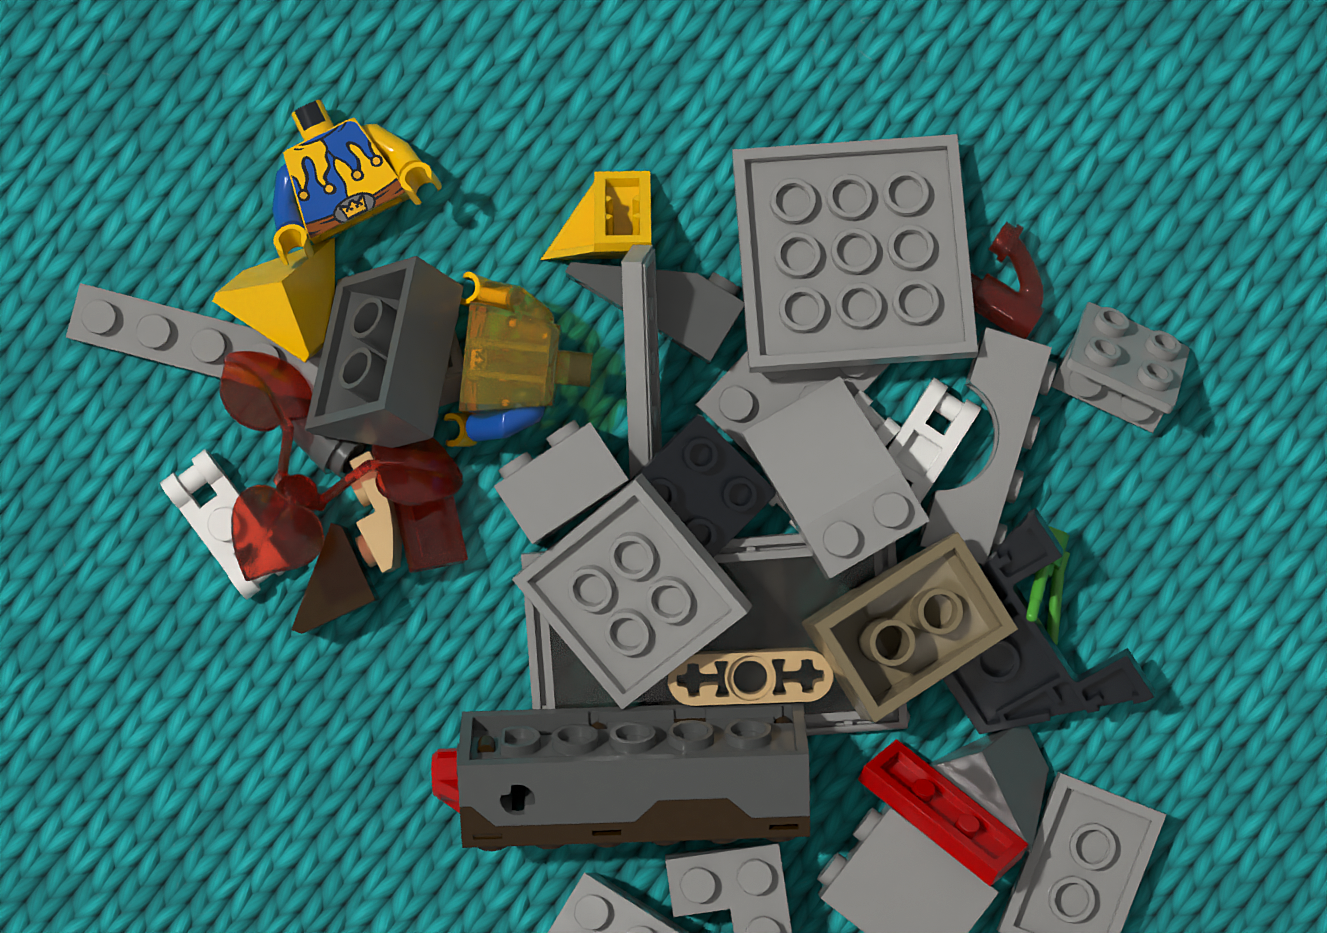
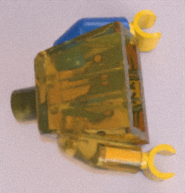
(511, 363)

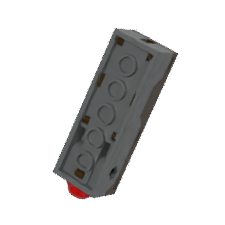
(628, 775)

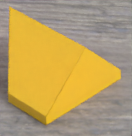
(607, 219)
(286, 301)

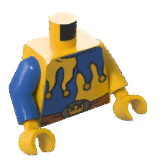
(340, 178)

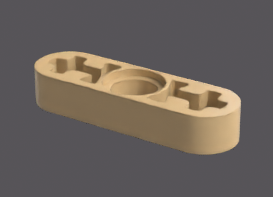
(793, 688)

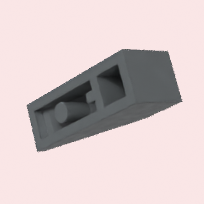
(689, 307)

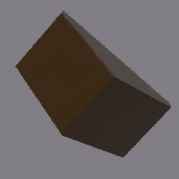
(336, 584)

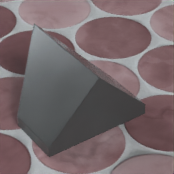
(1003, 776)

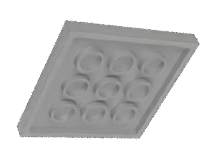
(854, 253)

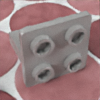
(1122, 367)

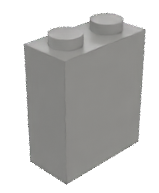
(902, 881)

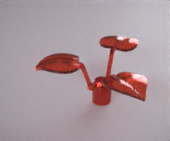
(278, 525)

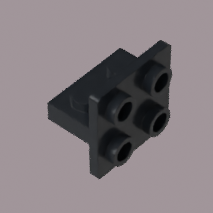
(707, 484)

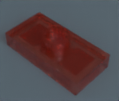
(431, 535)

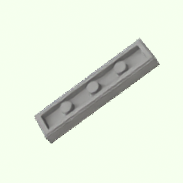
(641, 356)

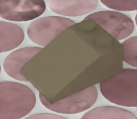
(909, 627)

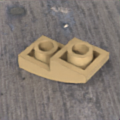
(380, 531)

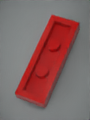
(943, 812)

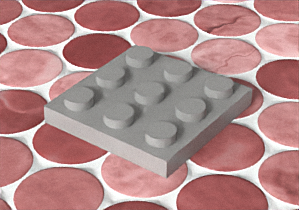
(632, 591)

